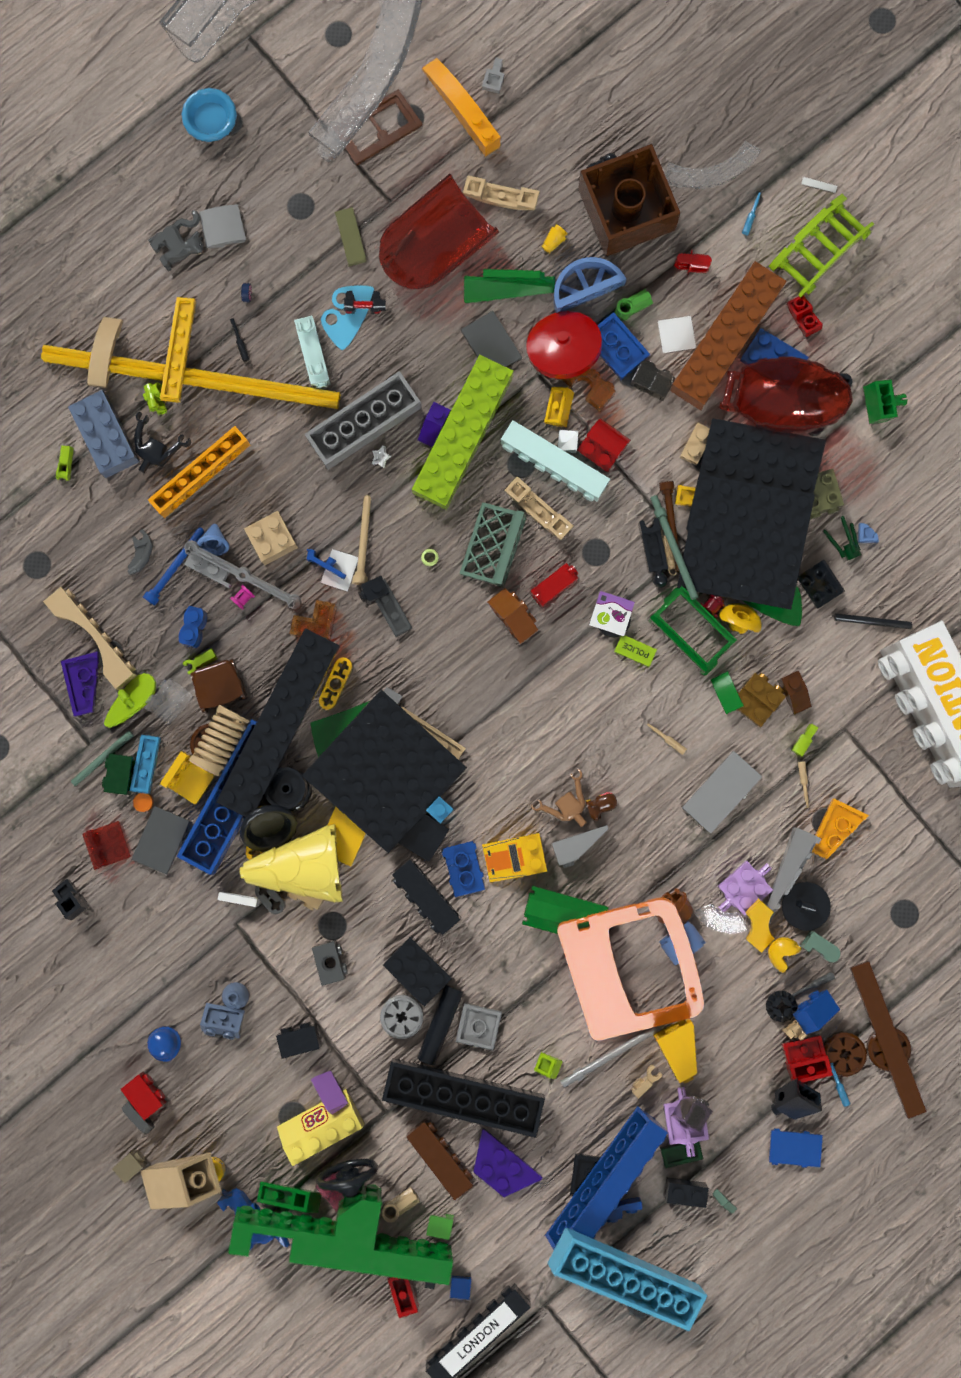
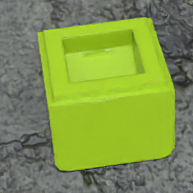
(548, 1065)

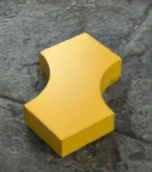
(759, 933)

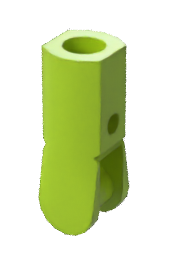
(65, 460)

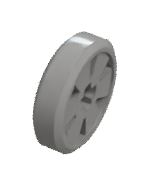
(395, 1006)

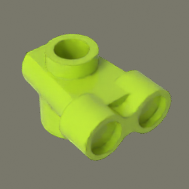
(152, 397)

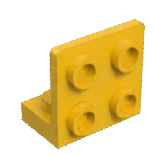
(187, 778)

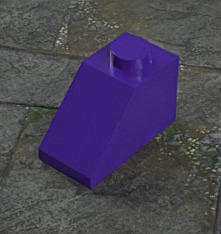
(433, 424)

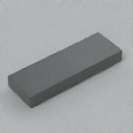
(393, 613)

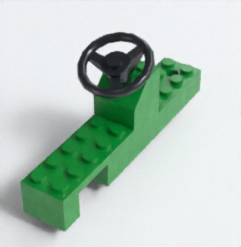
(351, 1239)

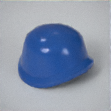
(164, 1043)

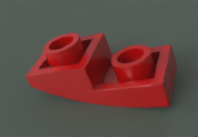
(804, 316)

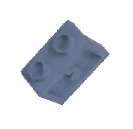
(222, 1021)

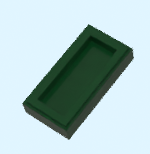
(677, 1155)

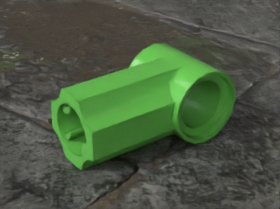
(634, 304)

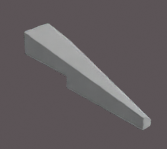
(794, 858)

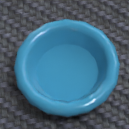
(209, 114)

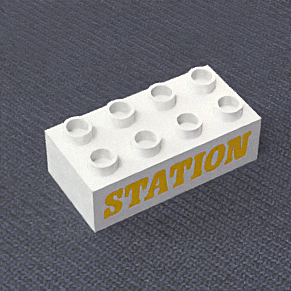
(930, 688)

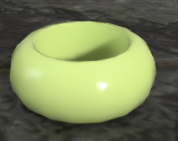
(429, 563)

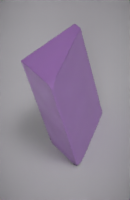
(329, 1092)

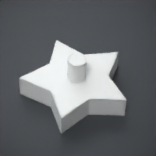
(380, 457)

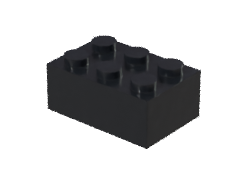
(417, 970)

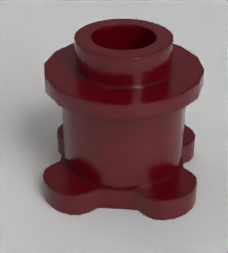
(713, 605)

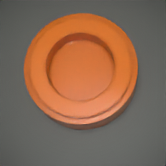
(143, 802)

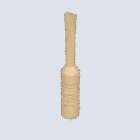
(669, 740)
(803, 780)

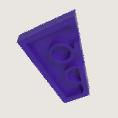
(81, 682)

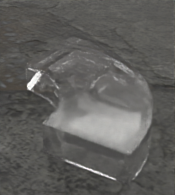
(720, 920)

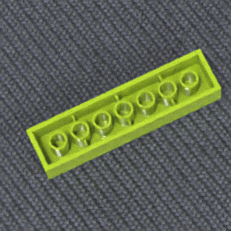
(463, 432)

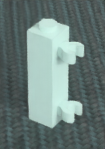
(312, 352)

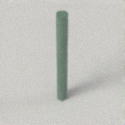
(101, 758)

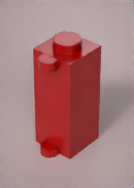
(554, 585)

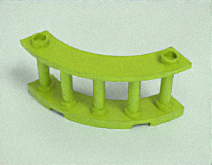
(813, 229)

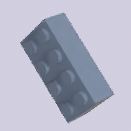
(103, 434)

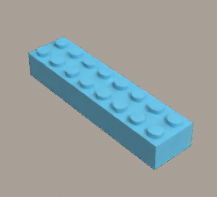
(627, 1279)

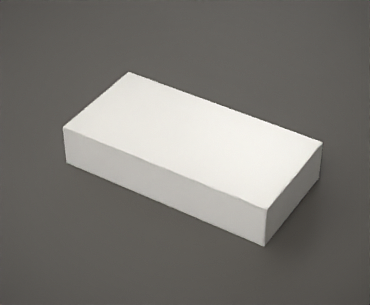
(238, 899)

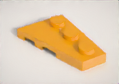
(836, 826)

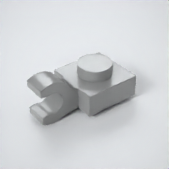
(494, 78)

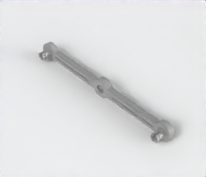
(192, 548)

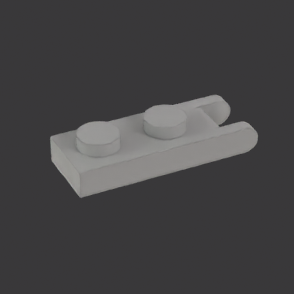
(208, 569)

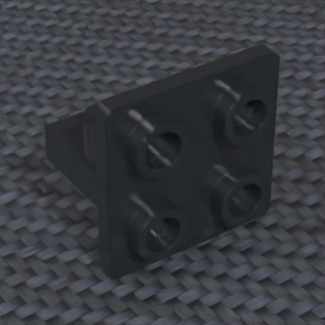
(820, 584)

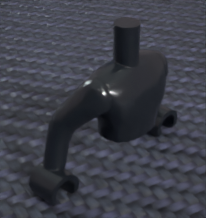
(154, 451)

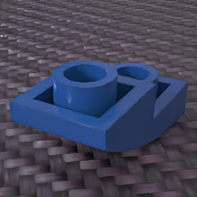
(629, 1205)

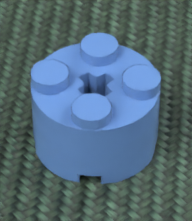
(695, 939)

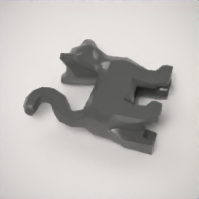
(172, 238)

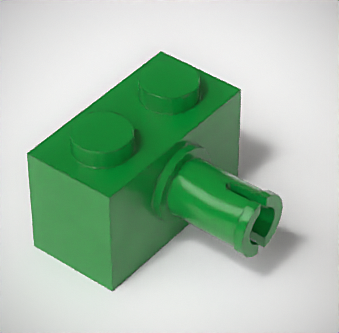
(882, 402)

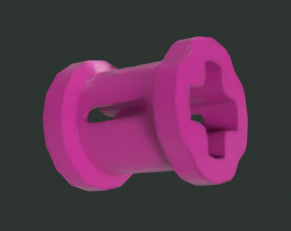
(242, 597)

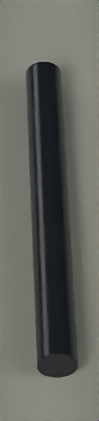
(873, 621)

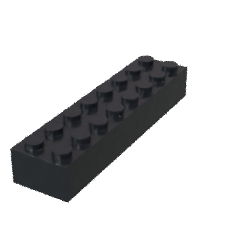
(464, 1097)

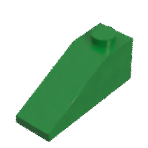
(289, 1197)

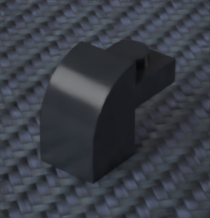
(69, 900)

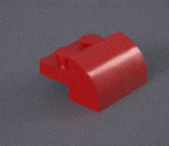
(603, 444)
(807, 1059)

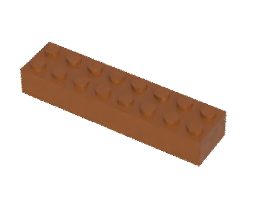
(728, 335)

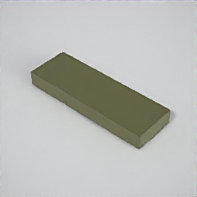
(350, 237)

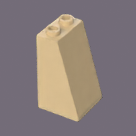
(180, 1182)

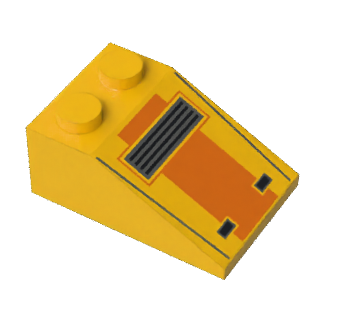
(514, 857)

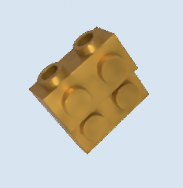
(760, 698)

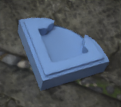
(866, 534)

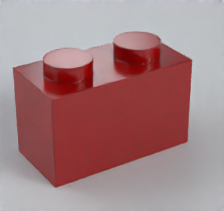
(144, 1095)
(403, 1296)

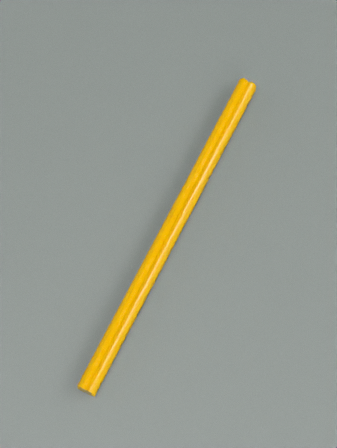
(199, 378)

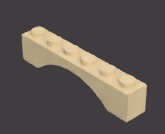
(114, 666)

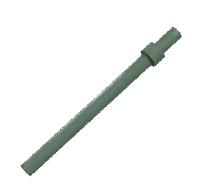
(661, 514)

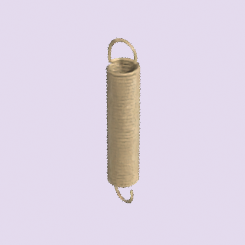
(669, 555)

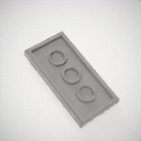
(721, 792)

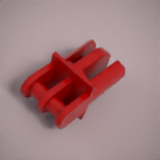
(693, 262)

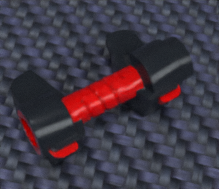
(375, 305)

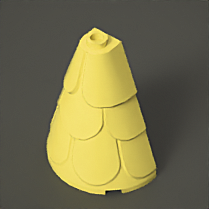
(299, 867)

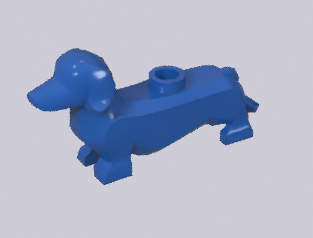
(237, 1198)

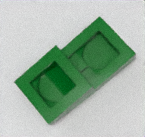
(727, 692)

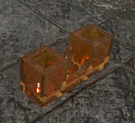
(601, 391)

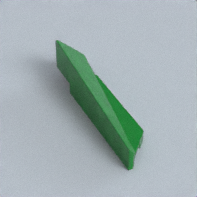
(506, 284)

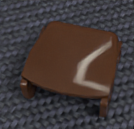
(218, 684)

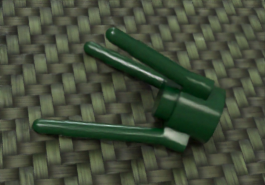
(850, 550)

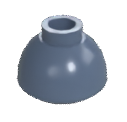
(235, 995)

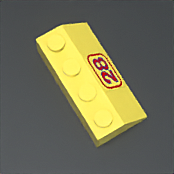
(318, 1129)

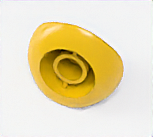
(741, 618)

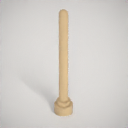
(360, 576)

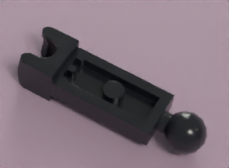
(654, 551)

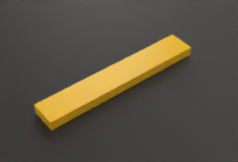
(178, 350)

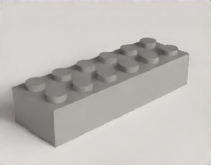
(363, 420)

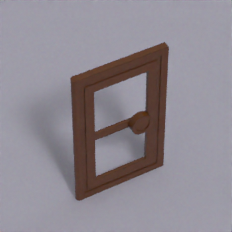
(384, 139)

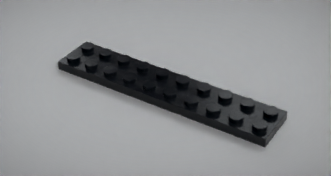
(278, 723)

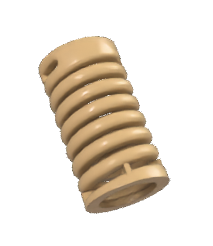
(221, 741)

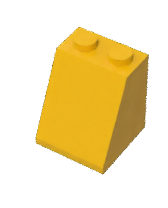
(678, 1048)

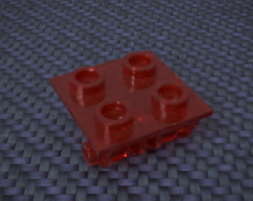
(106, 845)

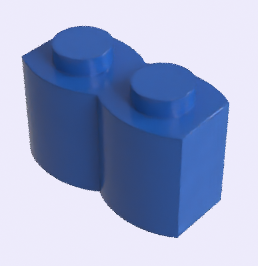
(194, 623)

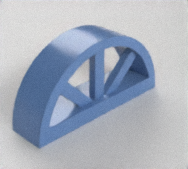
(588, 293)

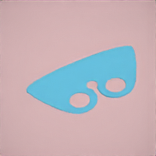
(348, 324)

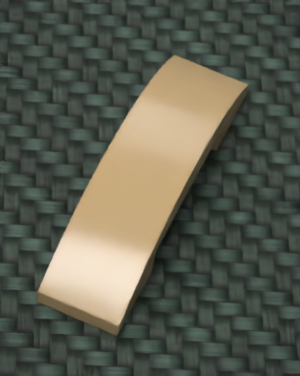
(500, 195)
(102, 352)
(538, 509)

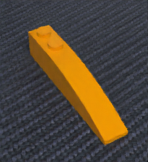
(463, 107)

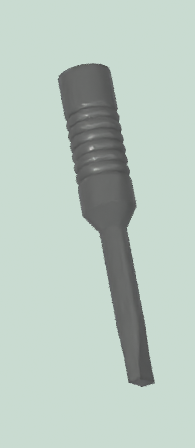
(816, 983)

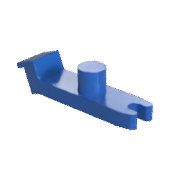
(311, 557)

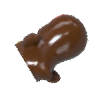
(602, 803)

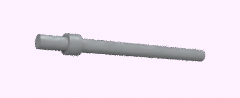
(579, 1074)

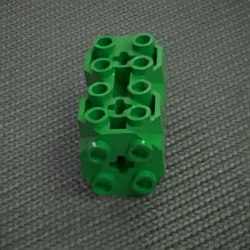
(549, 908)

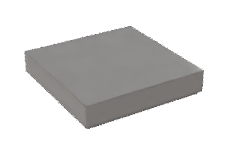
(478, 1026)

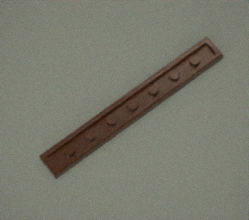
(888, 1039)

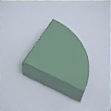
(724, 1201)

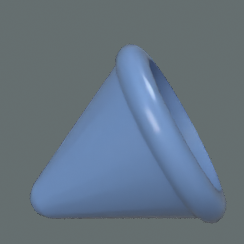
(214, 541)

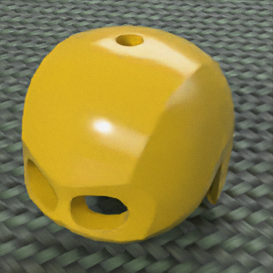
(782, 947)

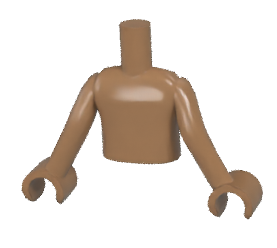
(568, 805)

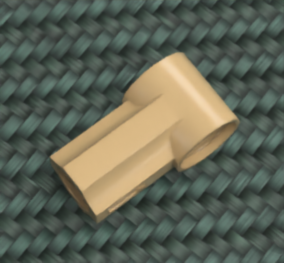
(401, 1203)

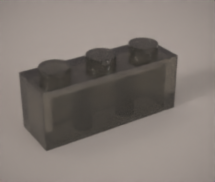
(692, 1112)

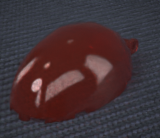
(788, 395)

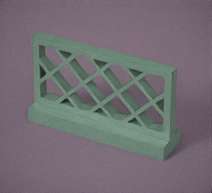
(509, 545)

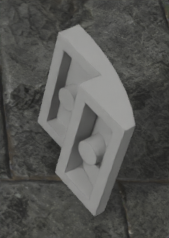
(222, 226)

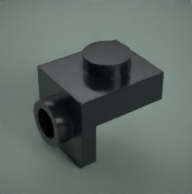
(373, 590)

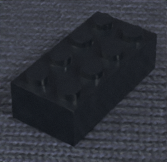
(426, 896)

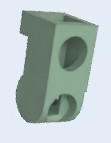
(826, 949)

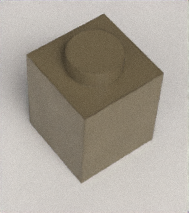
(130, 1165)

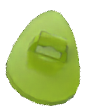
(131, 699)

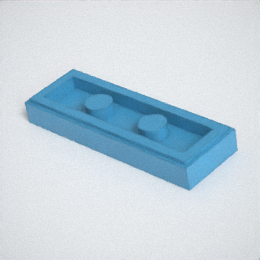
(145, 764)

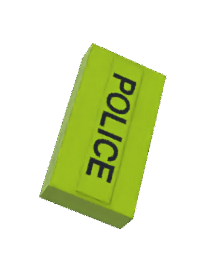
(635, 650)

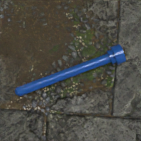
(153, 595)

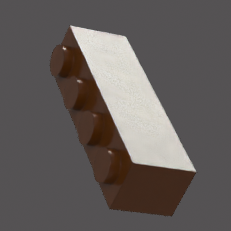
(440, 1159)

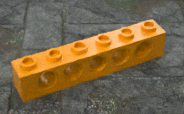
(199, 472)

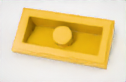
(559, 406)

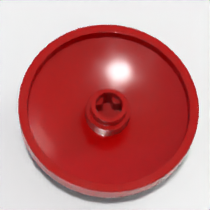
(564, 344)

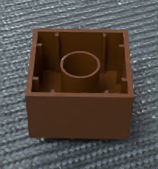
(628, 200)

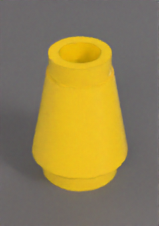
(554, 238)

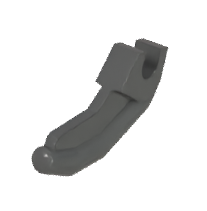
(142, 553)

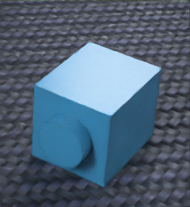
(440, 809)

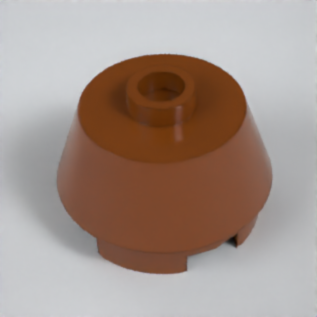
(682, 904)

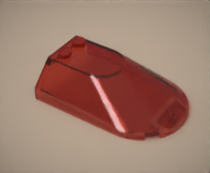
(433, 237)

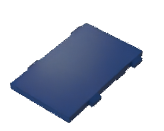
(463, 868)
(795, 1148)

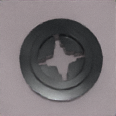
(775, 999)

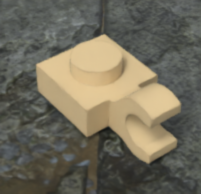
(794, 1030)
(641, 1085)

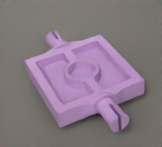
(744, 887)
(680, 1133)

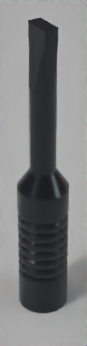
(240, 343)

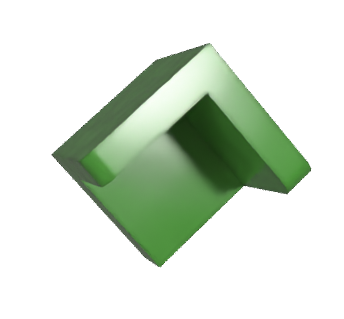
(440, 1226)

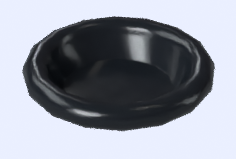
(268, 828)

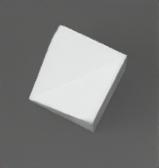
(568, 441)

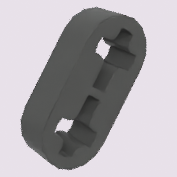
(268, 903)
(144, 1126)

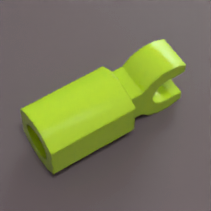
(201, 660)
(804, 740)

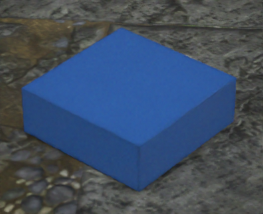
(460, 1287)

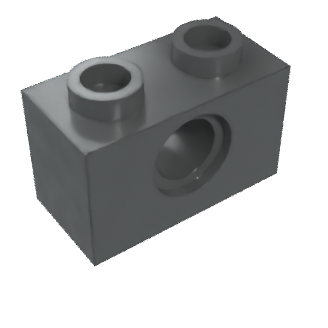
(329, 974)

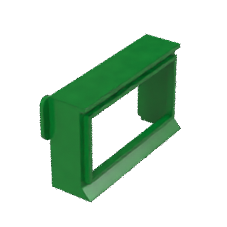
(679, 642)

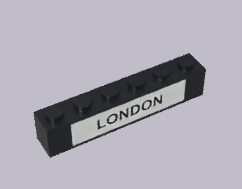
(479, 1334)

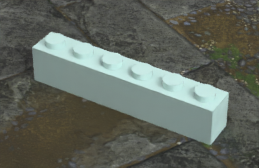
(554, 461)

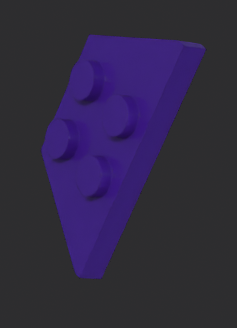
(502, 1167)

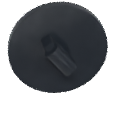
(806, 906)

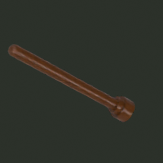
(667, 490)

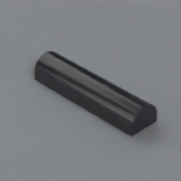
(440, 1025)

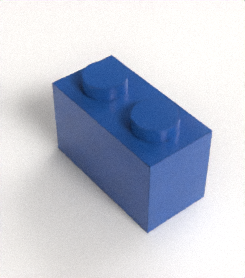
(816, 1011)

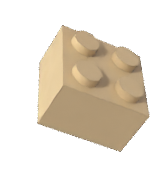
(271, 538)

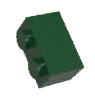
(118, 774)

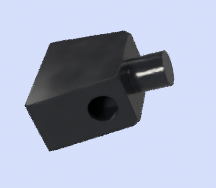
(796, 1100)

